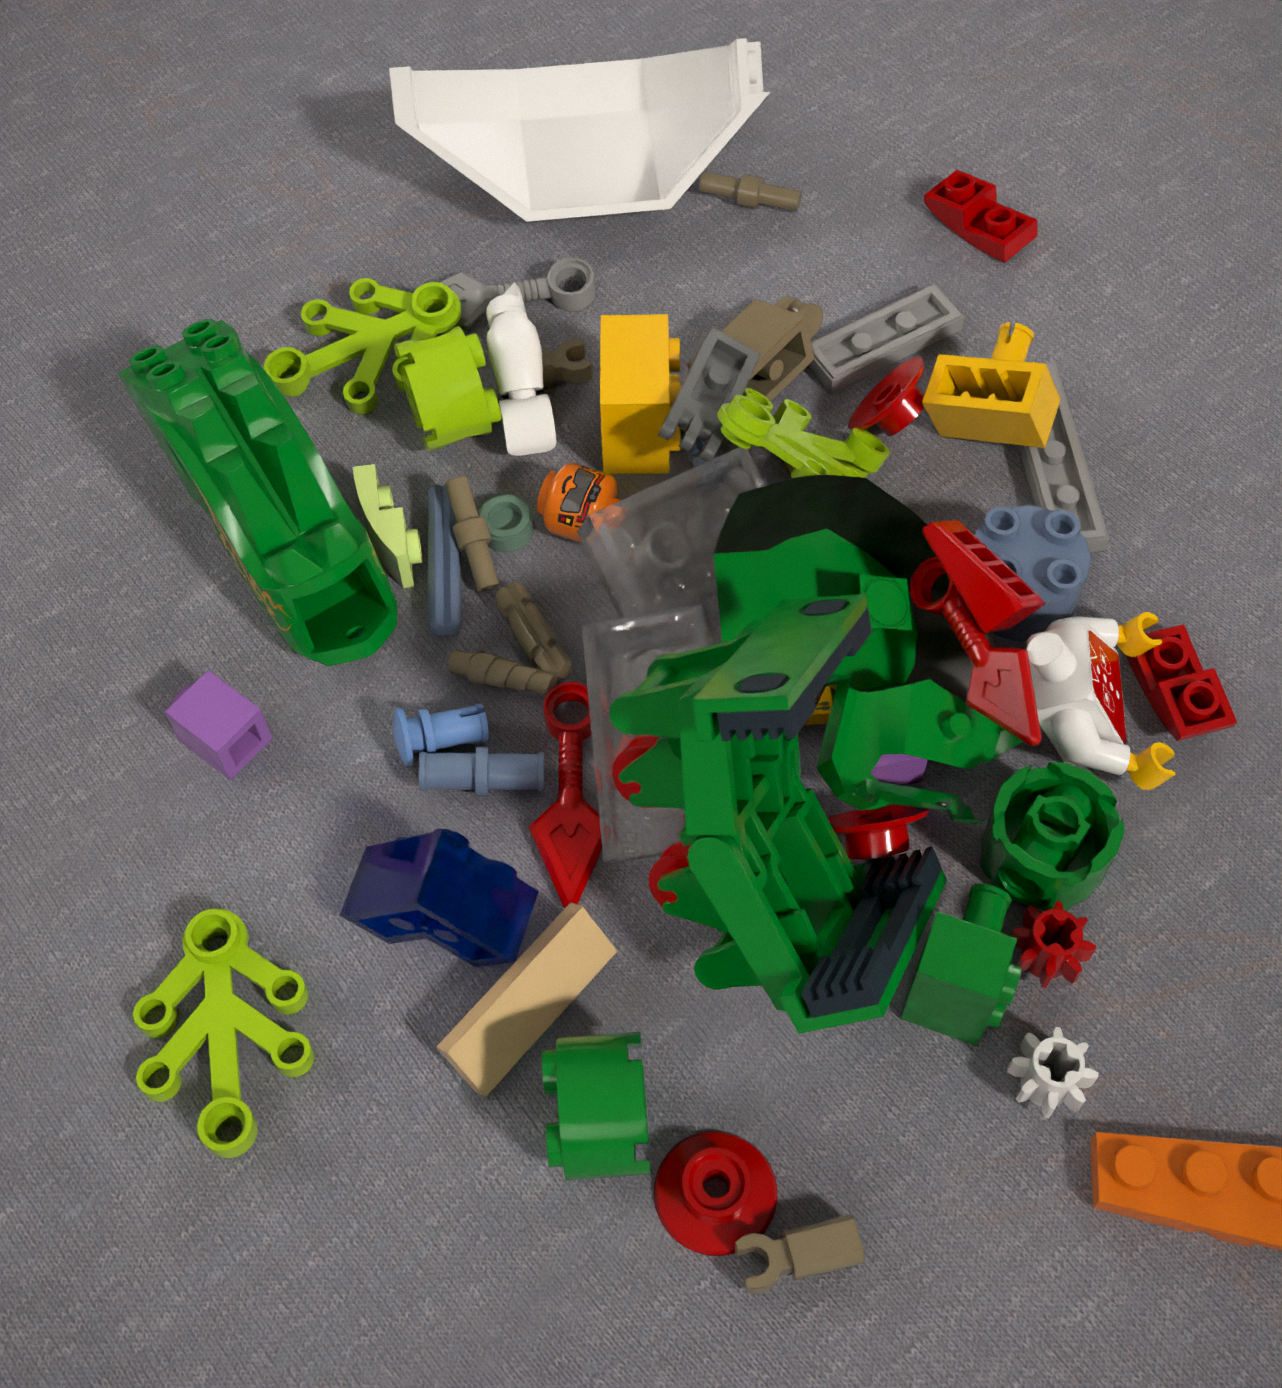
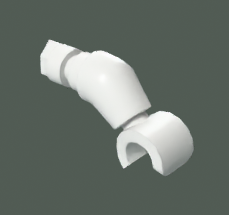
(518, 372)

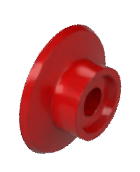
(892, 401)
(877, 831)
(707, 1222)

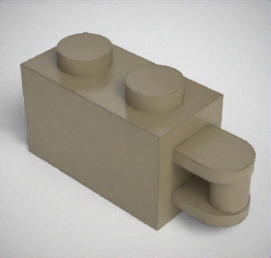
(781, 337)

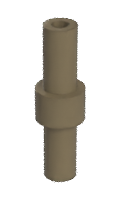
(750, 191)
(472, 533)

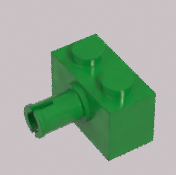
(965, 970)

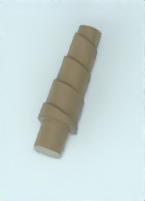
(499, 672)

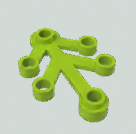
(369, 337)
(750, 423)
(218, 1021)

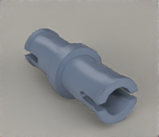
(481, 771)

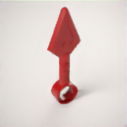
(999, 676)
(570, 828)

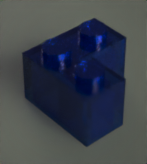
(441, 893)

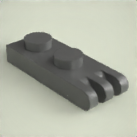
(714, 378)

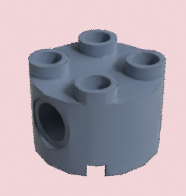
(1045, 553)

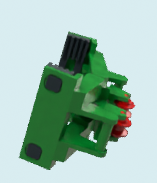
(726, 750)

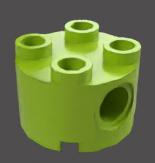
(447, 388)

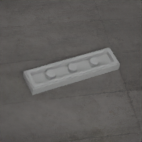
(1060, 474)

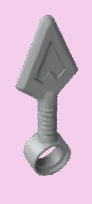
(476, 295)

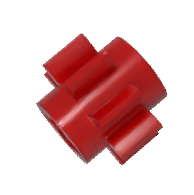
(1059, 957)

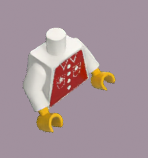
(1082, 697)

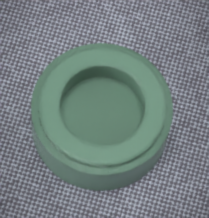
(509, 522)

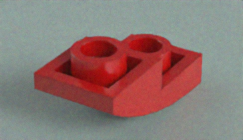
(972, 212)
(1179, 689)

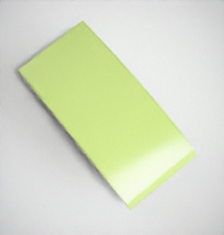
(387, 526)

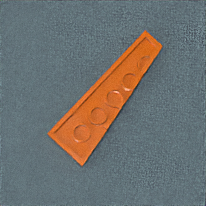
(1191, 1185)

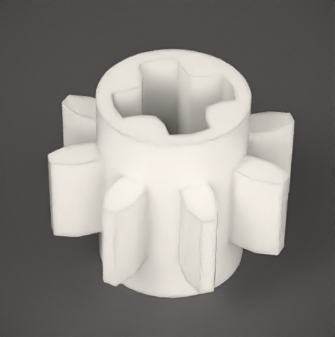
(1068, 1066)

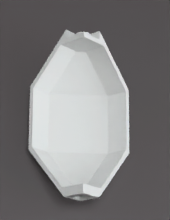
(585, 132)

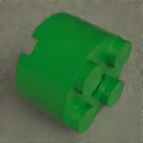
(598, 1106)

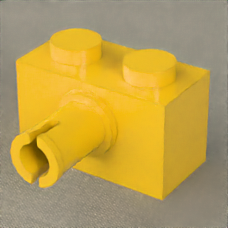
(996, 396)

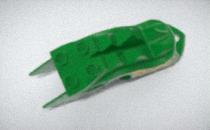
(265, 492)

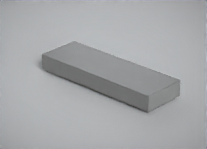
(884, 337)

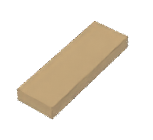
(527, 999)

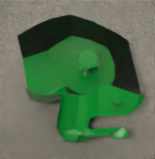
(910, 674)

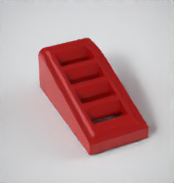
(983, 580)

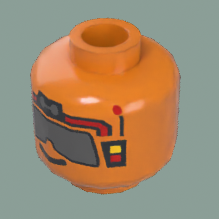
(571, 496)

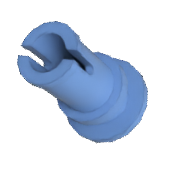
(438, 730)

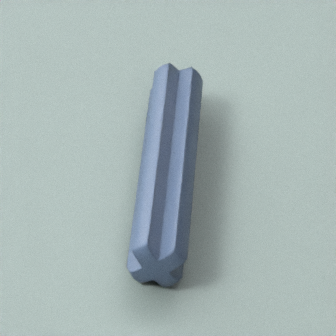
(443, 565)

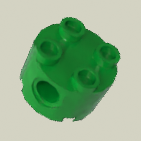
(1051, 835)

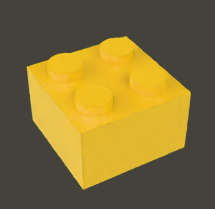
(637, 392)

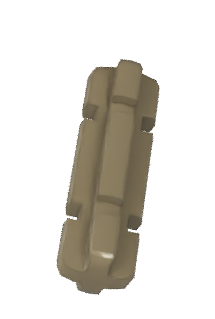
(532, 630)

